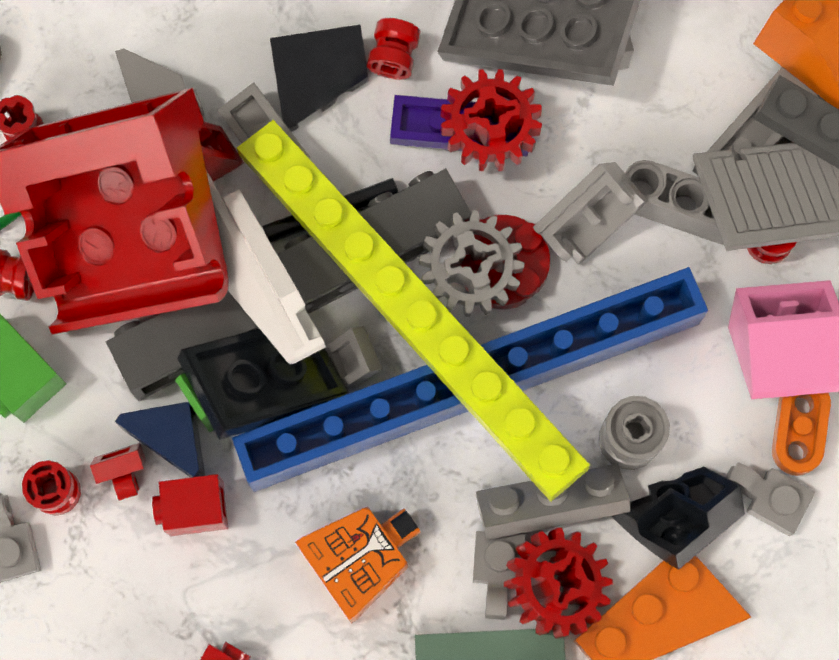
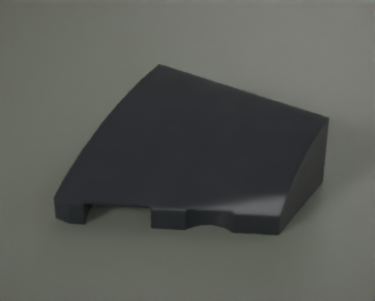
(317, 69)
(683, 514)

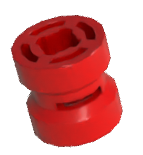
(394, 48)
(60, 493)

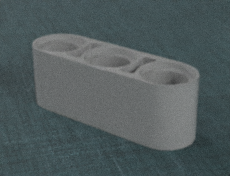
(662, 203)

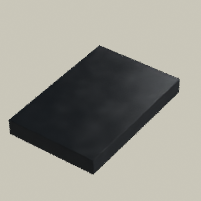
(250, 384)

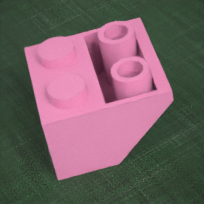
(787, 338)

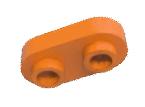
(802, 429)

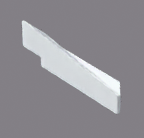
(261, 281)

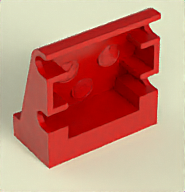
(116, 212)

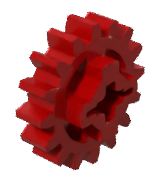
(508, 114)
(540, 592)

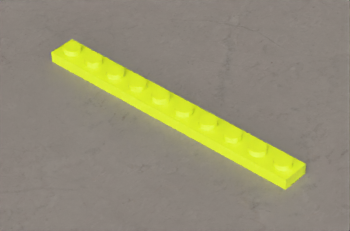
(414, 312)

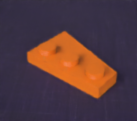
(662, 615)

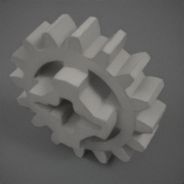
(464, 244)

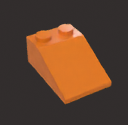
(806, 43)

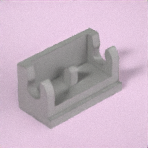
(590, 213)

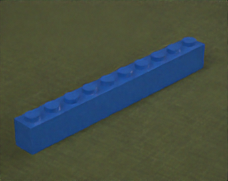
(421, 399)

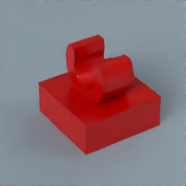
(120, 467)

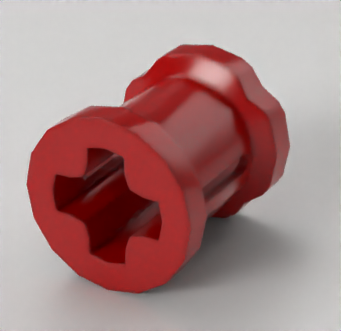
(21, 116)

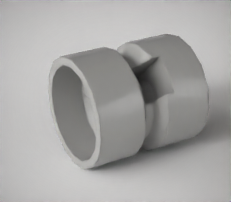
(634, 432)

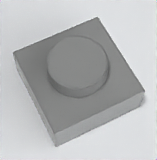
(354, 356)

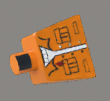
(359, 557)

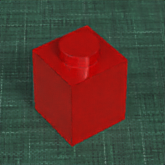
(191, 505)

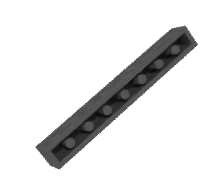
(150, 349)

